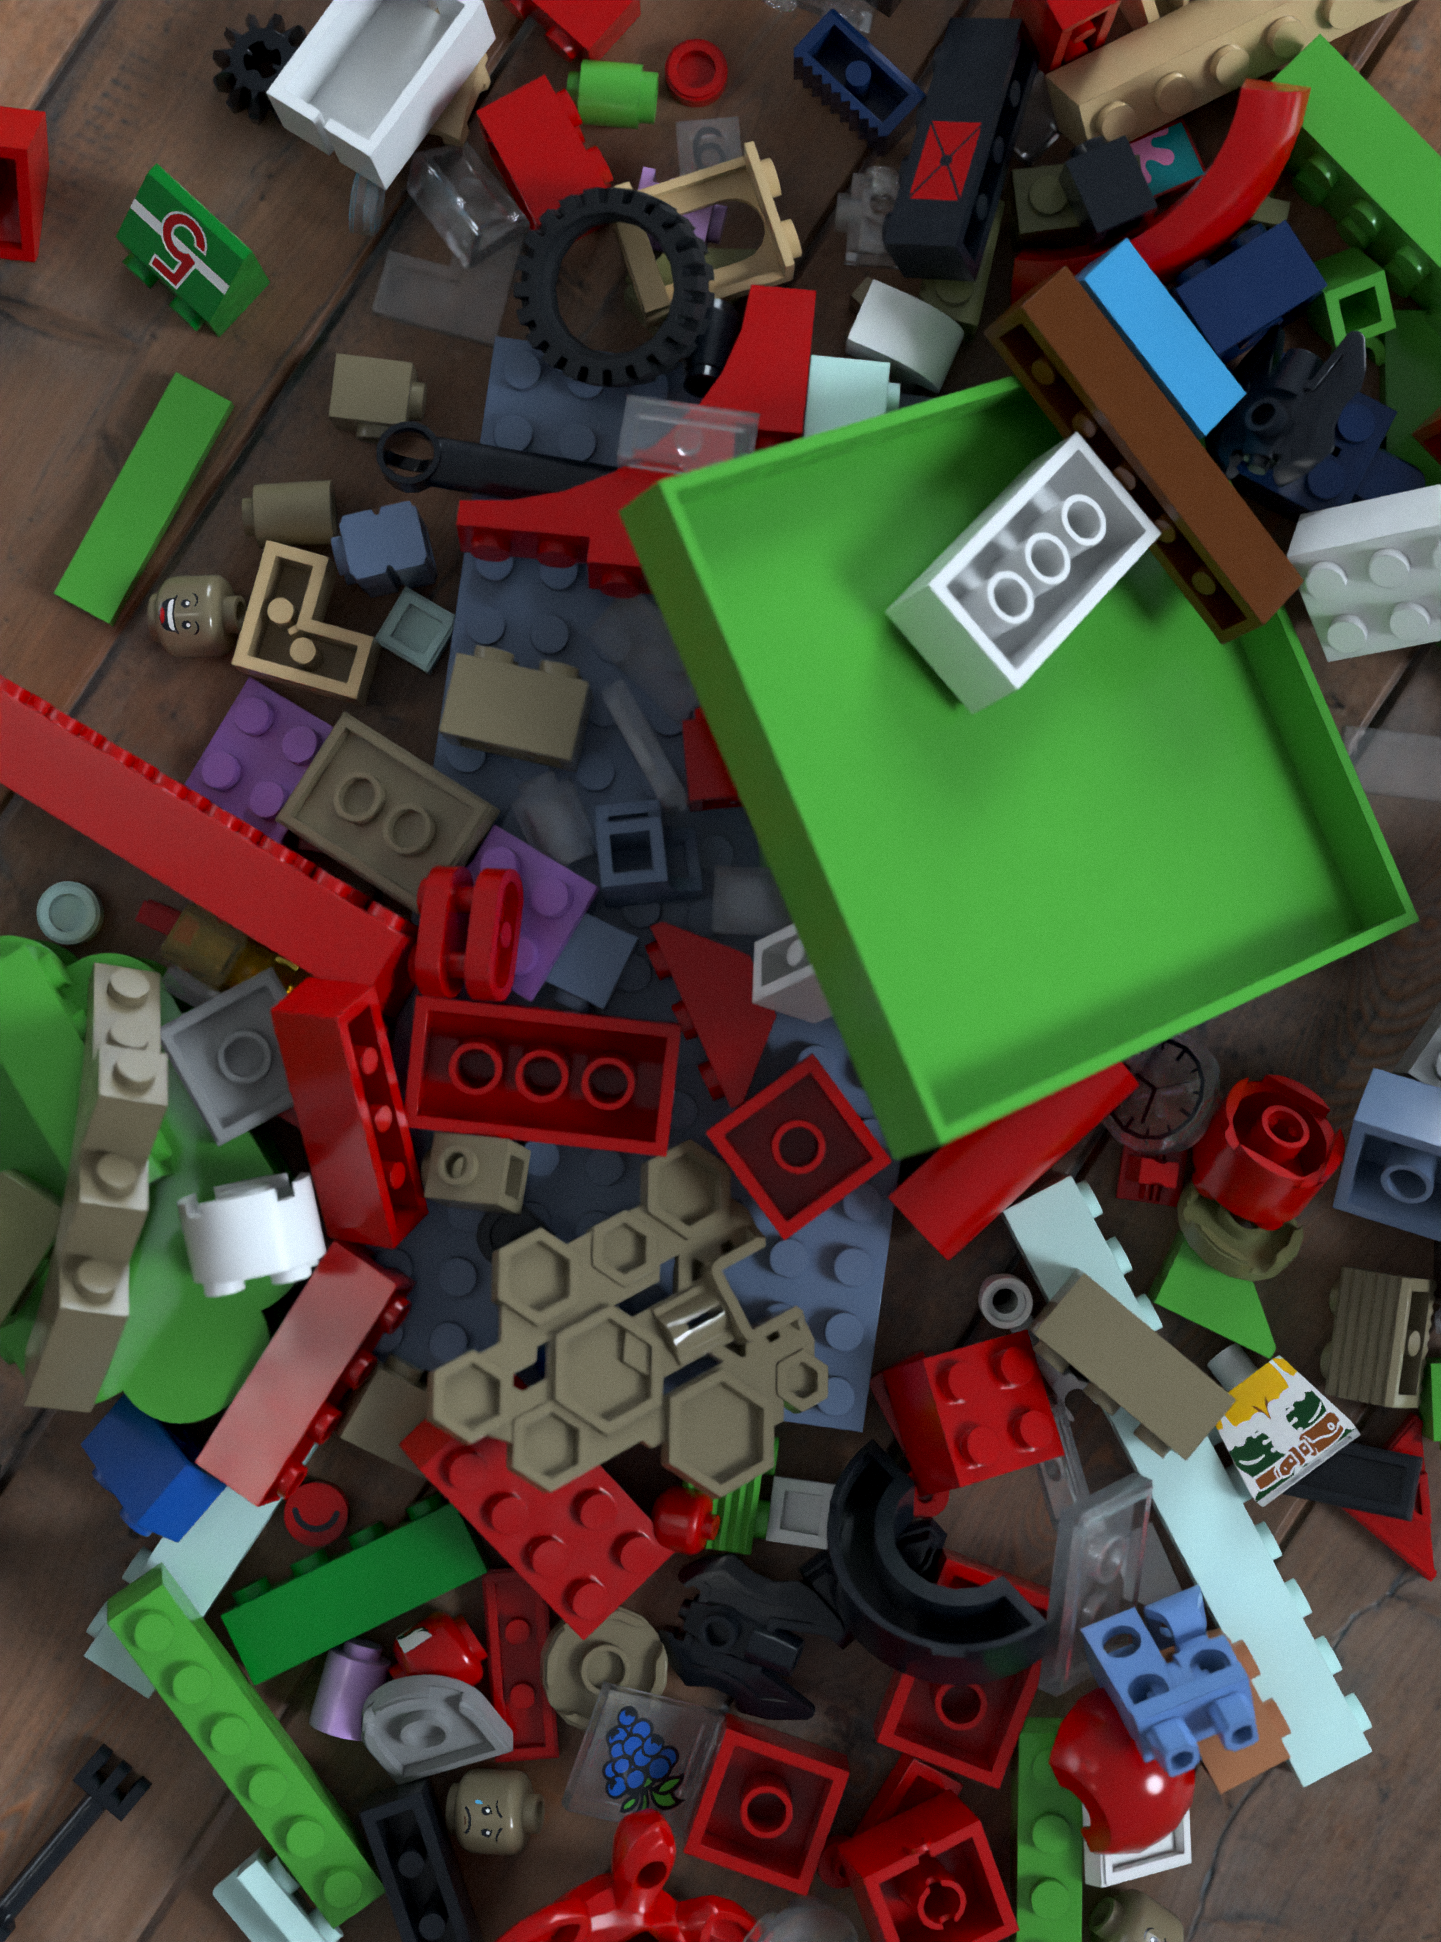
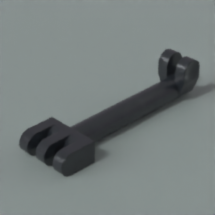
(100, 1795)

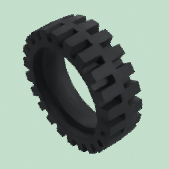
(541, 271)

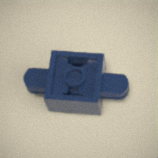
(1348, 475)

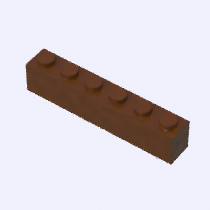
(1098, 388)

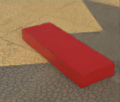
(515, 1635)

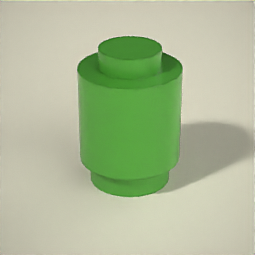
(614, 93)

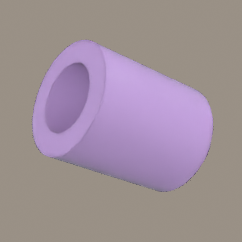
(346, 1682)

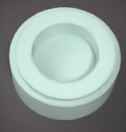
(70, 913)

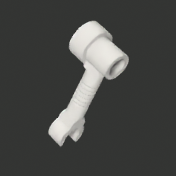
(1016, 1317)

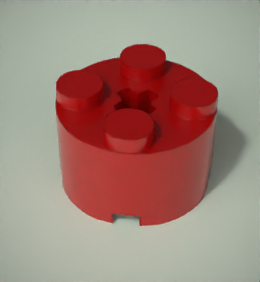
(1267, 1151)

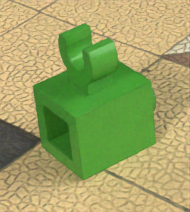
(1353, 301)

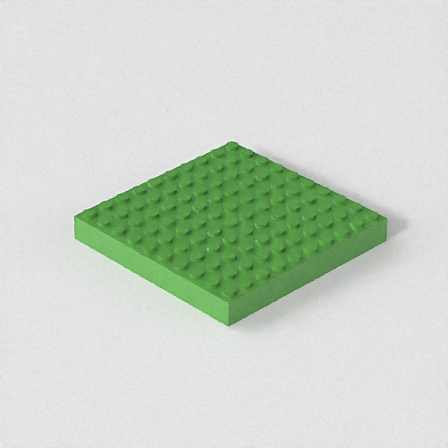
(1019, 879)

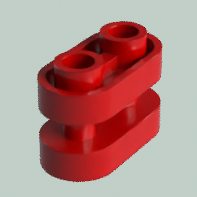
(467, 933)

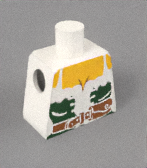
(1277, 1423)

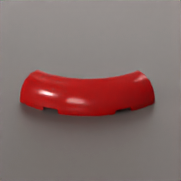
(1217, 204)

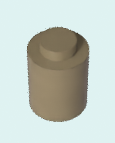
(291, 513)

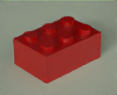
(963, 1725)

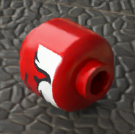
(440, 1648)

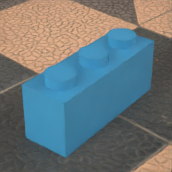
(1161, 337)

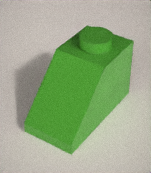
(1211, 1298)

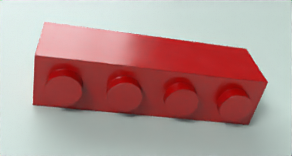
(350, 1111)

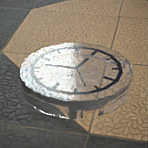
(1173, 1100)

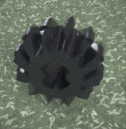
(241, 64)

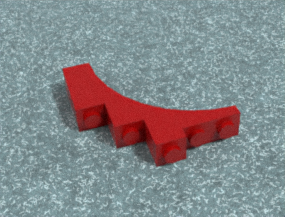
(583, 523)

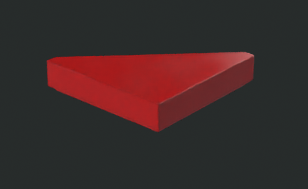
(1407, 1539)

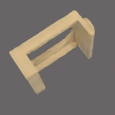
(740, 180)

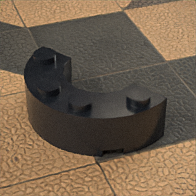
(899, 1615)

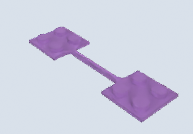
(264, 754)

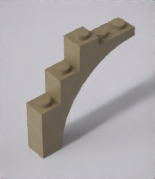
(104, 1194)

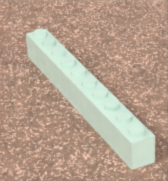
(1205, 1508)

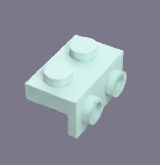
(268, 1907)

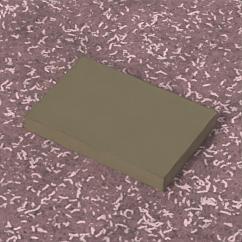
(384, 811)

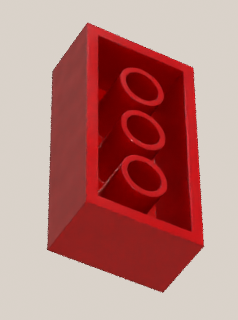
(573, 1546)

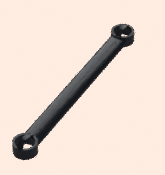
(480, 467)

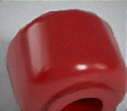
(684, 1520)

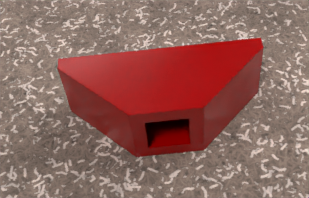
(714, 1006)

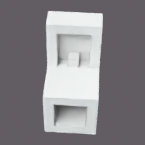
(908, 335)

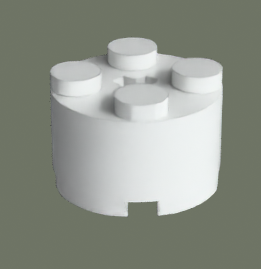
(252, 1232)

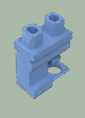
(1177, 1701)

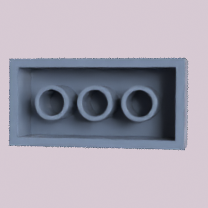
(1395, 1156)

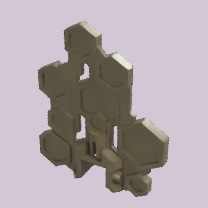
(610, 1367)

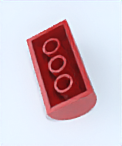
(542, 1075)
(996, 1163)

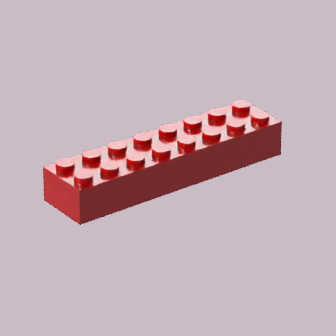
(201, 849)

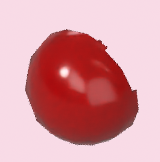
(1125, 1798)

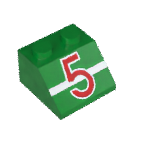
(190, 254)

